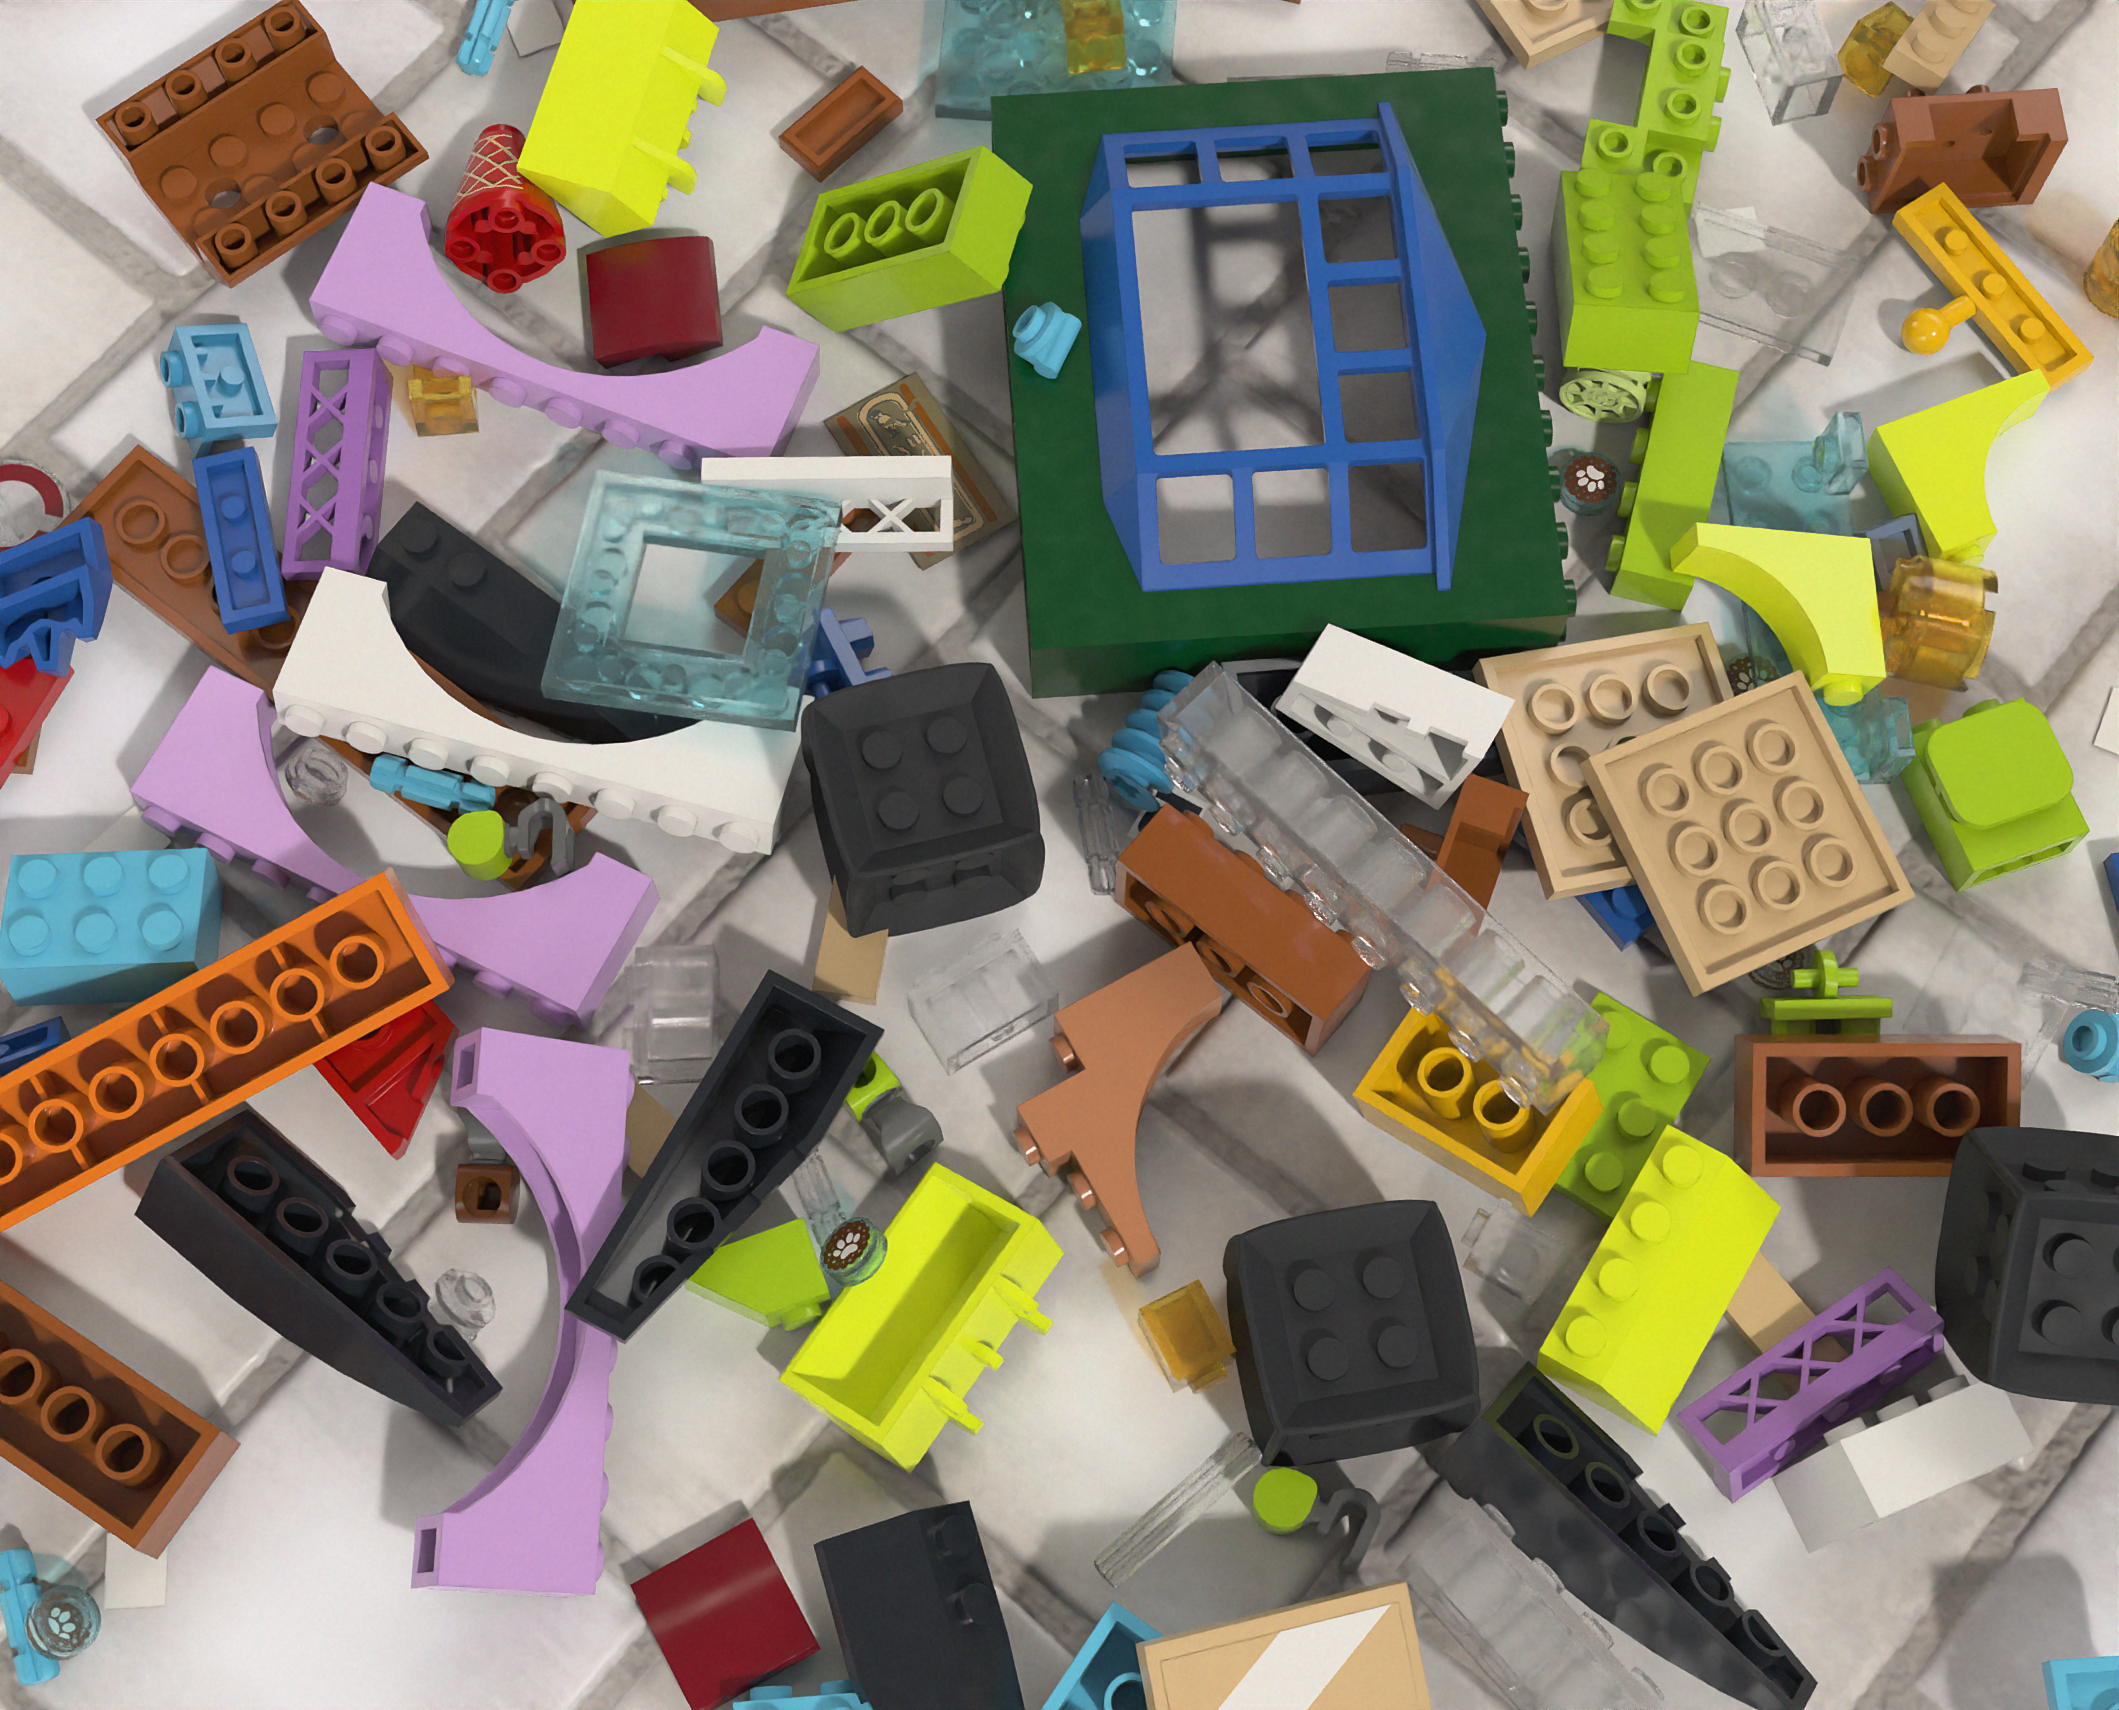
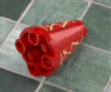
(501, 221)

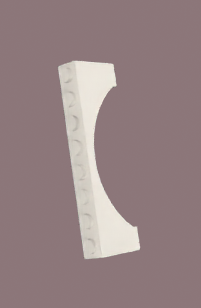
(363, 686)

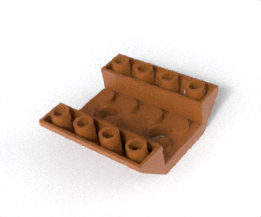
(244, 125)

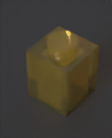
(1187, 1338)

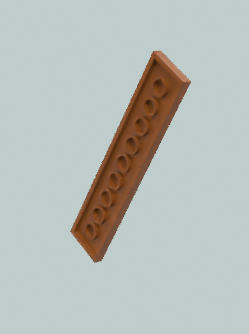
(164, 564)

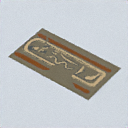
(911, 423)

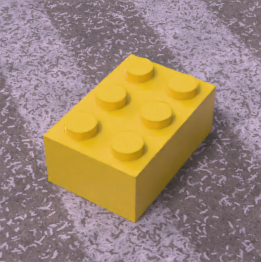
(1465, 1121)

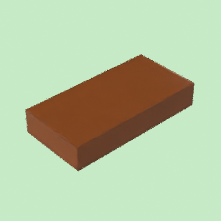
(840, 124)

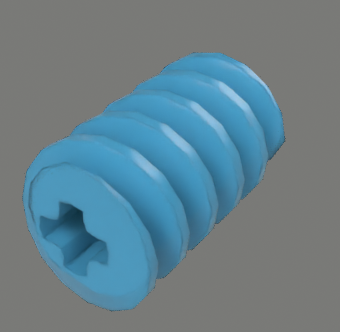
(1136, 759)

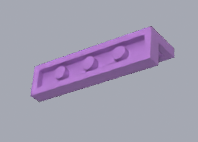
(361, 466)
(1826, 1403)

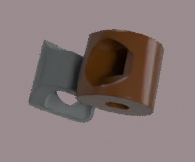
(486, 1185)

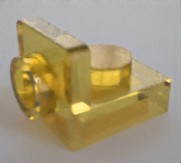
(1093, 35)
(1870, 46)

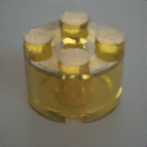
(1937, 622)

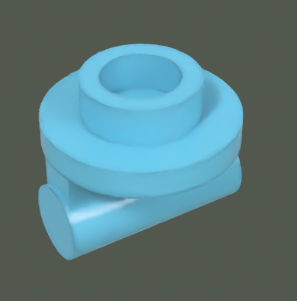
(1045, 337)
(2093, 1044)

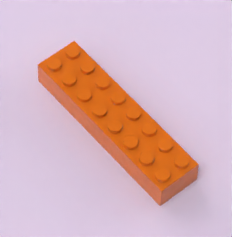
(212, 1042)

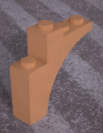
(1091, 1120)

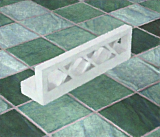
(856, 483)

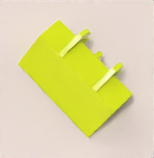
(621, 110)
(920, 1331)

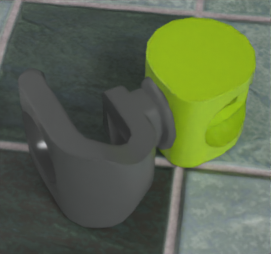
(486, 844)
(905, 1128)
(1289, 1500)

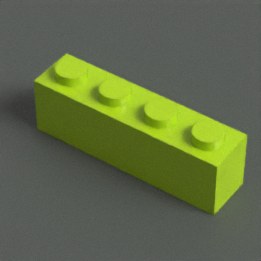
(1673, 481)

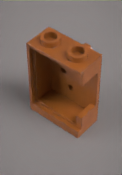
(1978, 143)
(1476, 835)

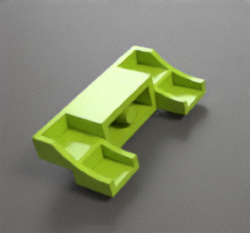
(1675, 94)

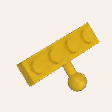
(1984, 288)

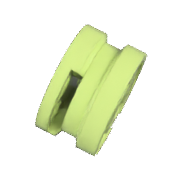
(1605, 390)

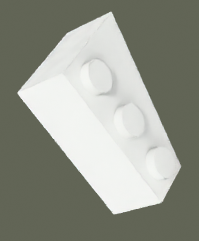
(1395, 713)
(1901, 1460)

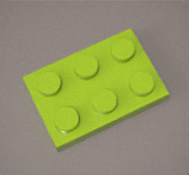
(1641, 1090)

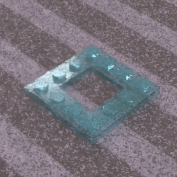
(761, 688)

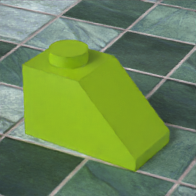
(767, 1278)

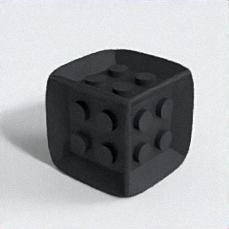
(923, 798)
(2033, 1262)
(1351, 1332)

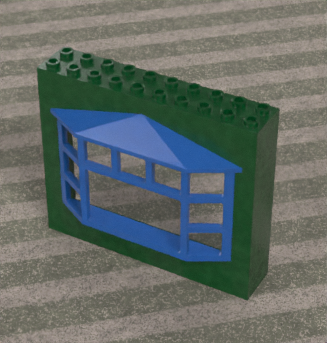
(1084, 457)

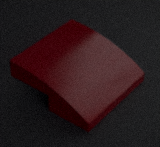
(654, 300)
(725, 1617)

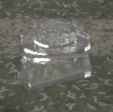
(462, 1301)

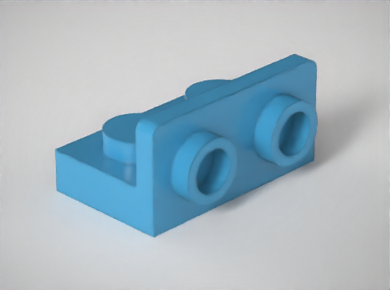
(216, 386)

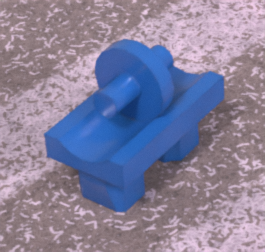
(837, 655)

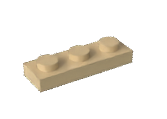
(1937, 41)

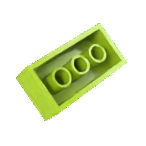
(910, 240)
(1624, 272)

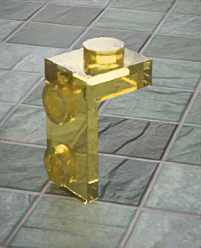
(442, 404)

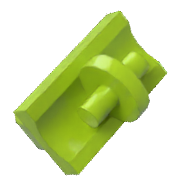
(1852, 1012)

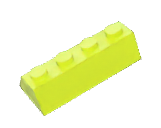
(1659, 1281)

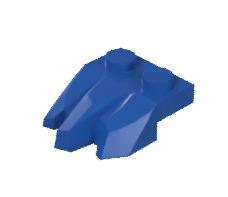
(52, 594)

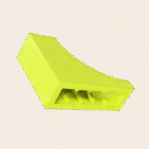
(1938, 463)
(1809, 591)

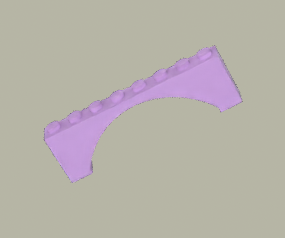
(392, 298)
(542, 944)
(539, 1510)

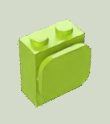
(1993, 791)

